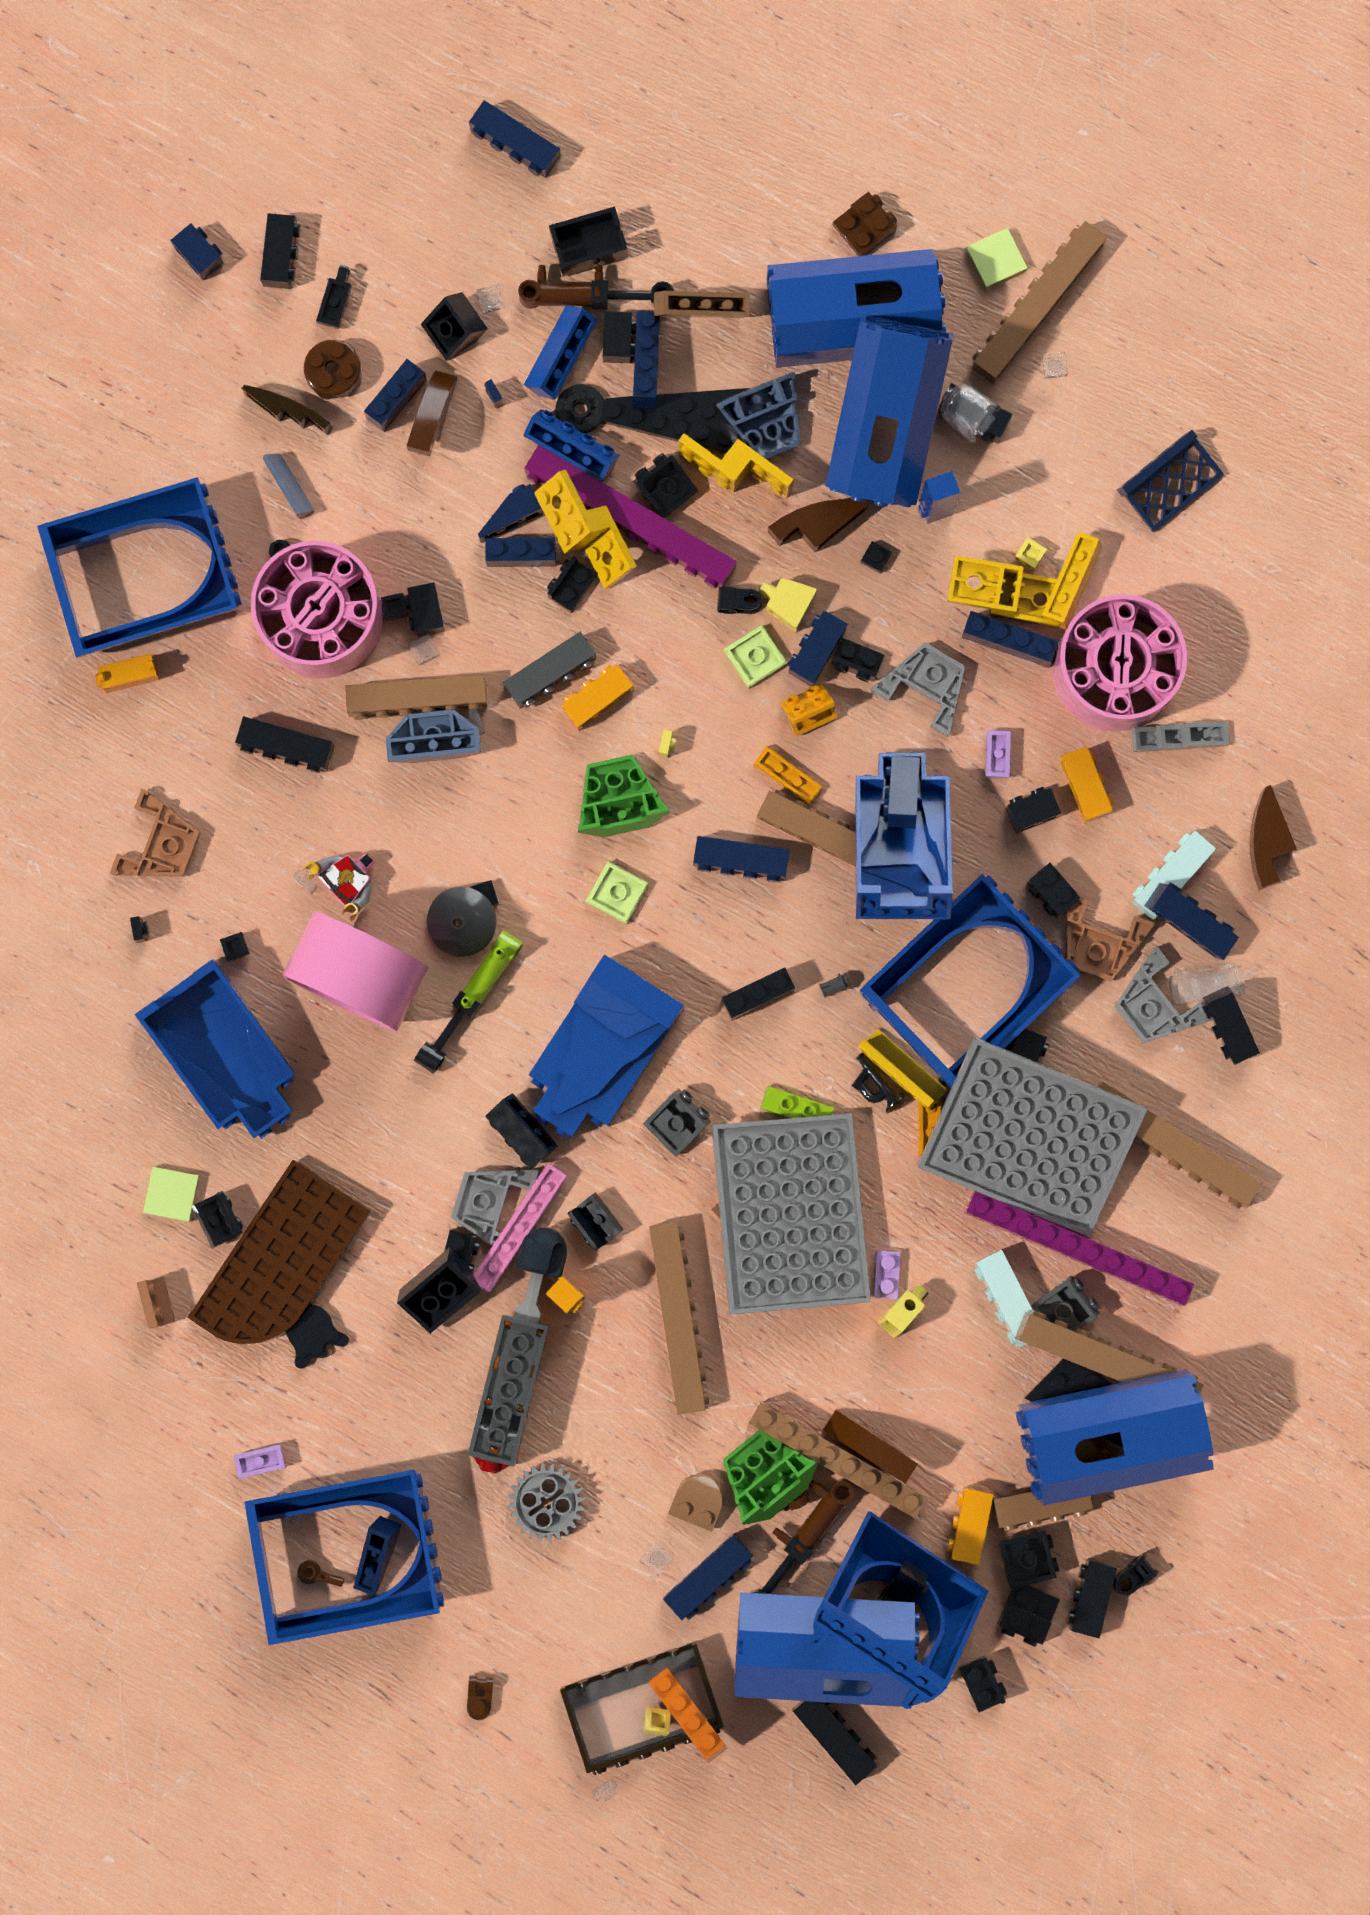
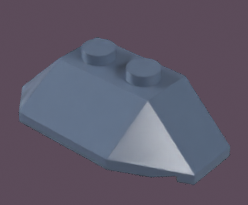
(432, 738)

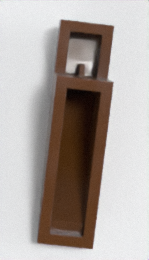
(431, 413)
(817, 521)
(1268, 839)
(870, 1446)

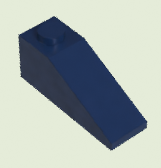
(515, 510)
(376, 1555)

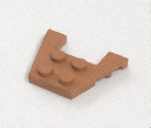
(168, 845)
(1099, 951)

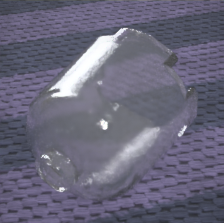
(968, 410)

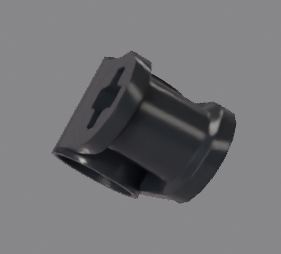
(735, 600)
(1135, 1575)

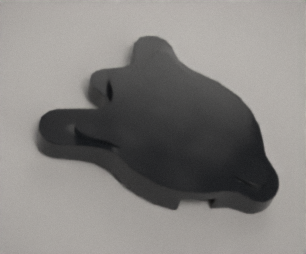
(313, 1334)

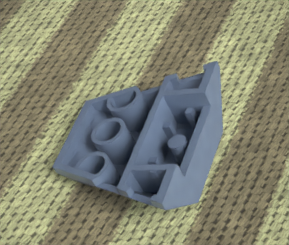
(765, 416)

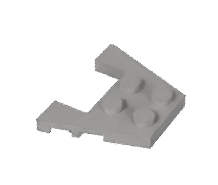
(931, 675)
(1149, 1010)
(483, 1197)

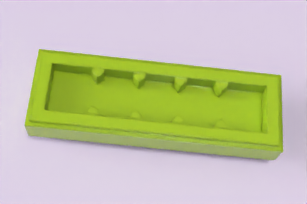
(793, 1105)

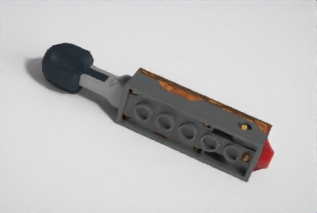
(516, 1359)

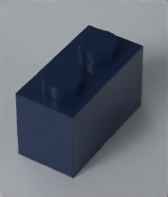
(196, 251)

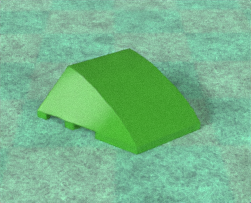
(618, 799)
(766, 1476)

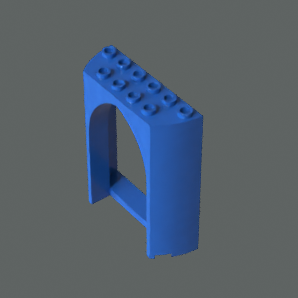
(172, 507)
(977, 908)
(411, 1598)
(948, 1608)

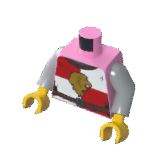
(345, 880)

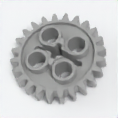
(534, 1484)

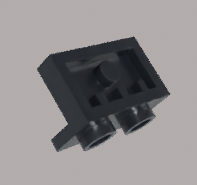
(570, 584)
(857, 660)
(464, 1245)
(983, 1684)

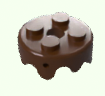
(338, 383)

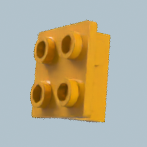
(809, 709)

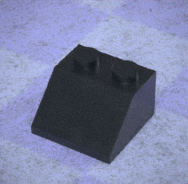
(453, 325)

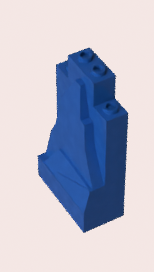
(903, 869)
(601, 1048)
(220, 1051)

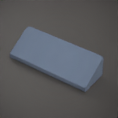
(288, 484)

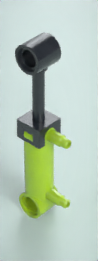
(472, 996)

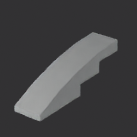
(1180, 736)

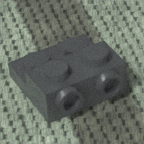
(678, 1121)
(1068, 1304)

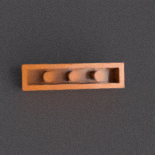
(687, 1715)

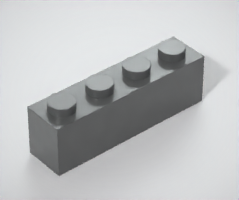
(550, 670)

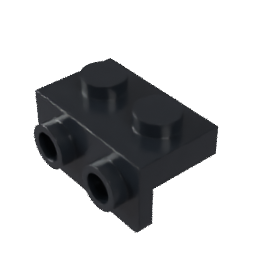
(1052, 890)
(218, 1219)
(595, 1222)

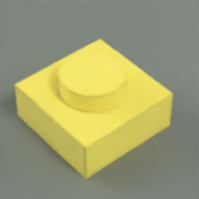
(1030, 553)
(667, 744)
(657, 1721)

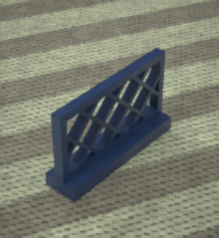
(1163, 462)

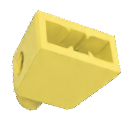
(788, 601)
(897, 1316)

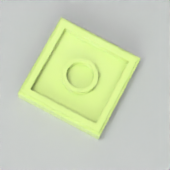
(996, 258)
(755, 656)
(617, 892)
(171, 1194)

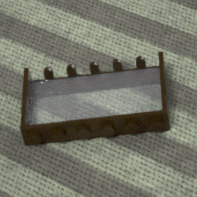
(611, 1708)

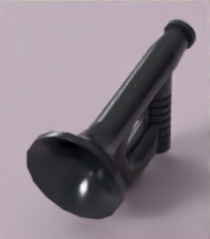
(893, 1098)

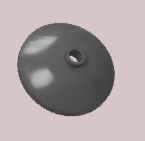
(476, 916)

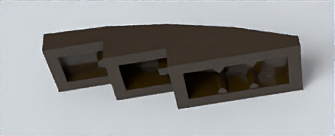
(279, 406)

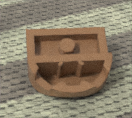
(698, 1501)

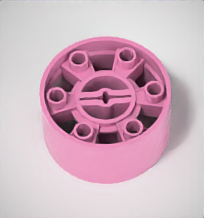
(330, 592)
(1121, 638)
(355, 971)

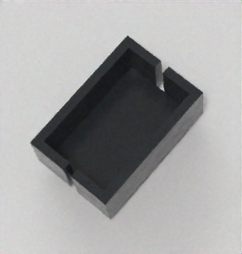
(588, 241)

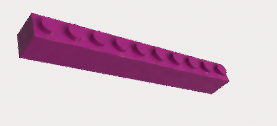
(638, 521)
(1079, 1248)

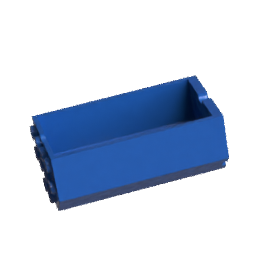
(817, 307)
(897, 376)
(1158, 1424)
(779, 1657)

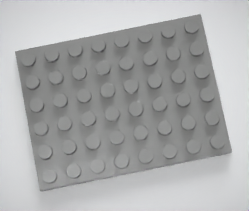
(1031, 1137)
(790, 1214)

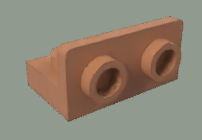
(156, 1302)

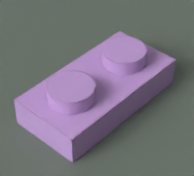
(998, 754)
(887, 1274)
(259, 1461)

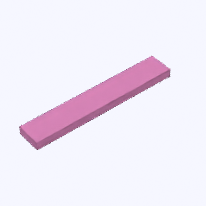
(519, 1226)

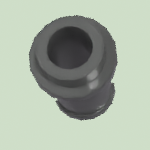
(834, 985)

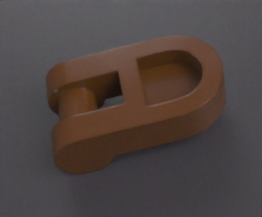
(479, 1705)

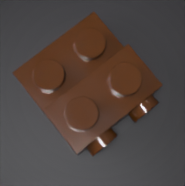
(866, 224)

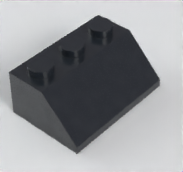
(439, 1290)

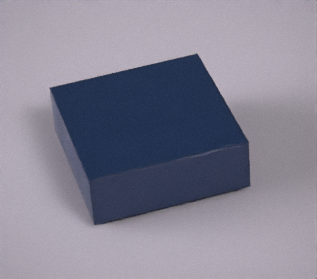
(493, 393)

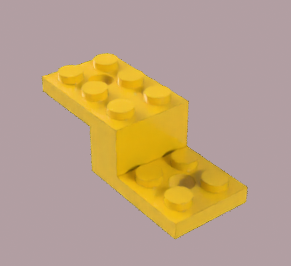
(735, 466)
(585, 529)
(1001, 589)

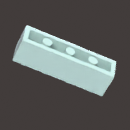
(1177, 869)
(1004, 1291)

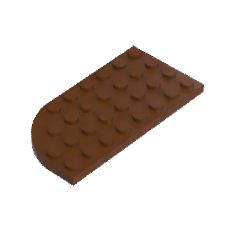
(280, 1259)

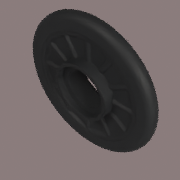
(580, 394)

